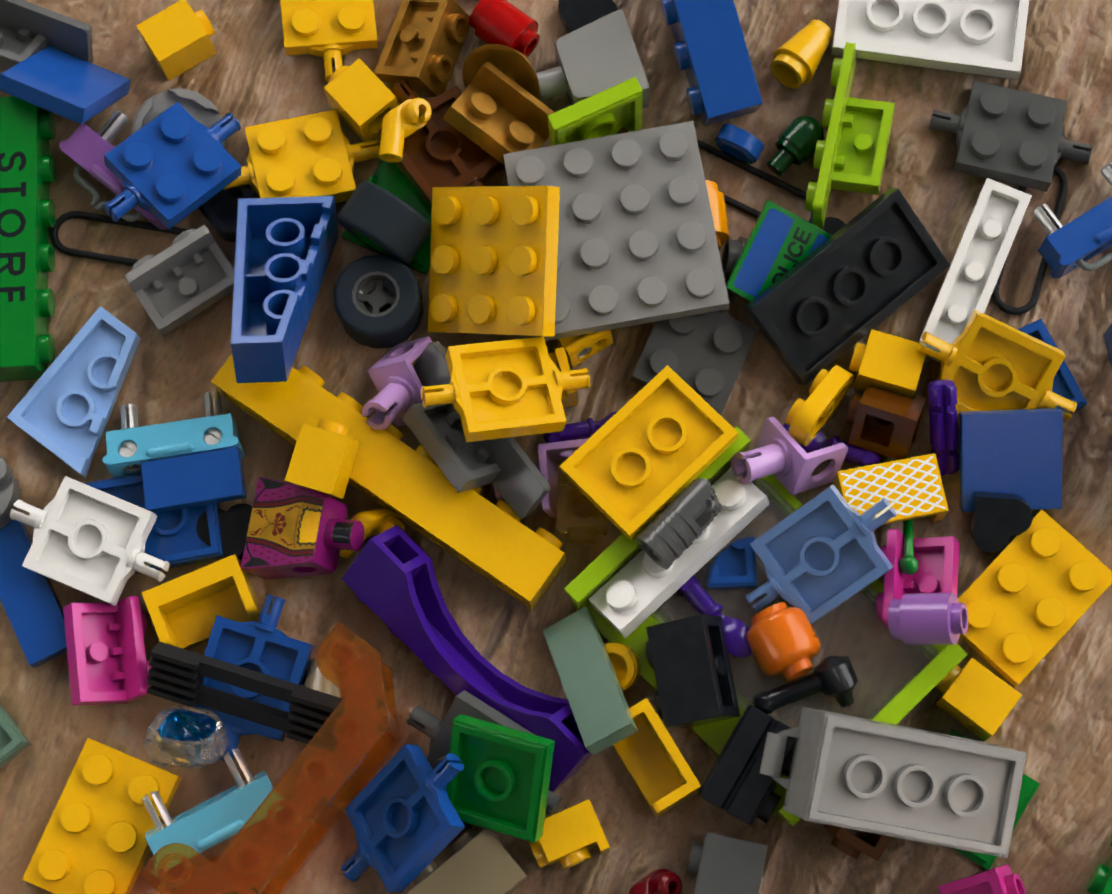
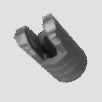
(680, 523)

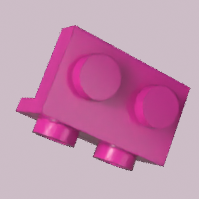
(936, 571)
(106, 652)

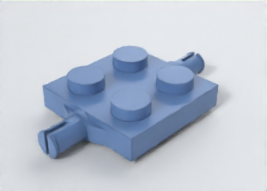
(821, 554)

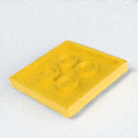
(494, 260)

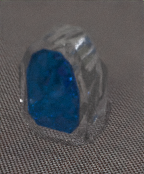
(186, 737)

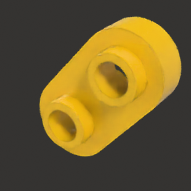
(825, 397)

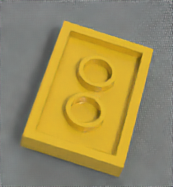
(649, 452)
(1031, 597)
(99, 824)

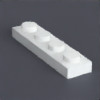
(977, 260)
(645, 585)

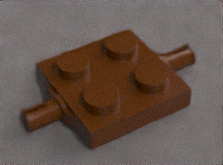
(439, 152)

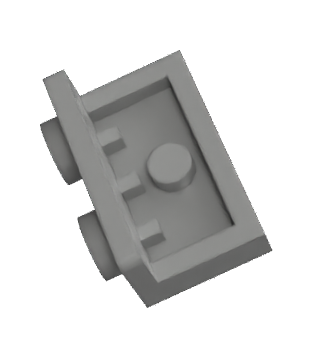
(182, 279)

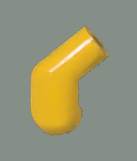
(400, 124)
(374, 523)

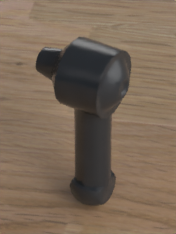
(832, 676)

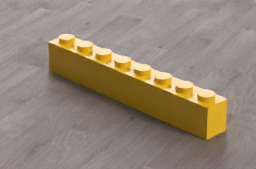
(409, 483)

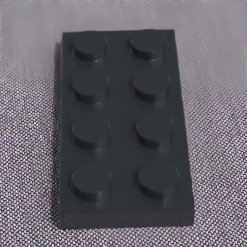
(847, 286)

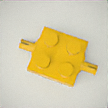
(328, 29)
(303, 158)
(998, 367)
(505, 388)

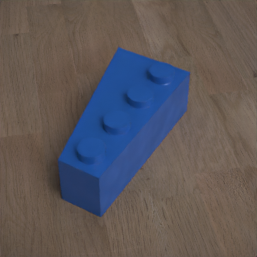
(714, 58)
(277, 277)

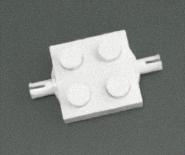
(89, 540)

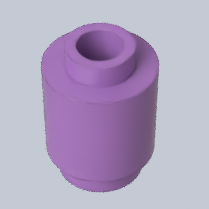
(927, 619)

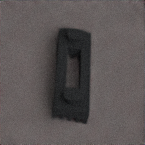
(180, 678)

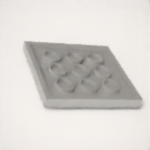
(630, 228)

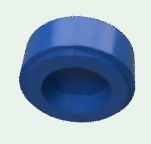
(739, 143)

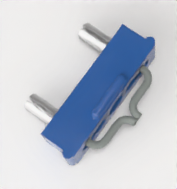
(1080, 239)

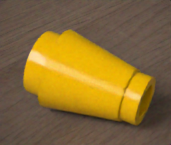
(800, 56)

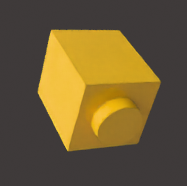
(178, 38)
(359, 99)
(887, 363)
(323, 458)
(976, 698)

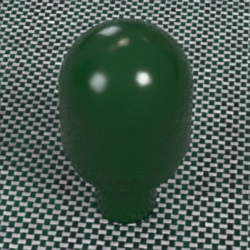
(796, 144)

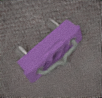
(88, 152)

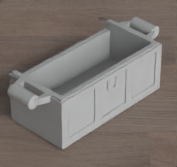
(898, 781)

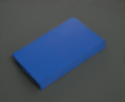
(174, 531)

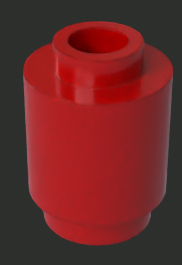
(504, 25)

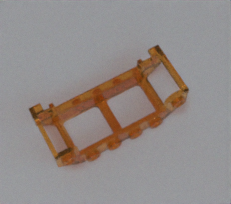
(310, 793)

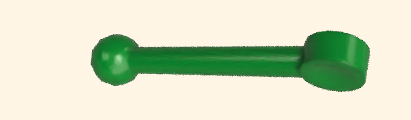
(908, 564)

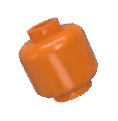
(783, 641)

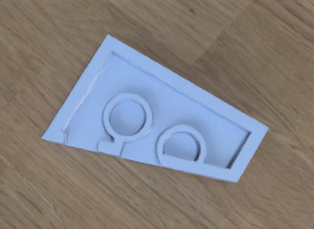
(78, 391)

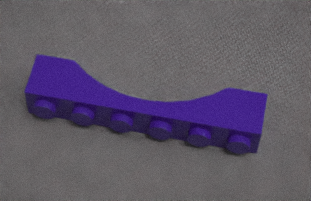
(403, 591)

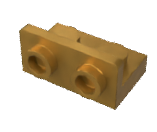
(424, 44)
(499, 114)

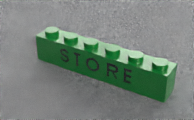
(24, 239)

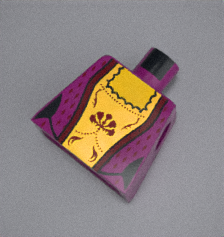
(296, 532)

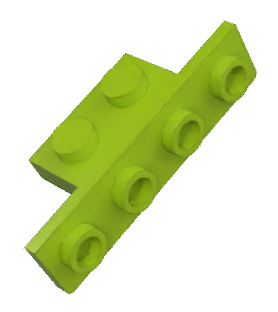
(854, 143)

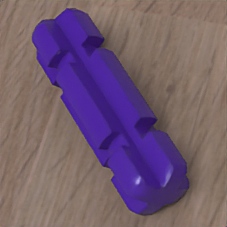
(944, 425)

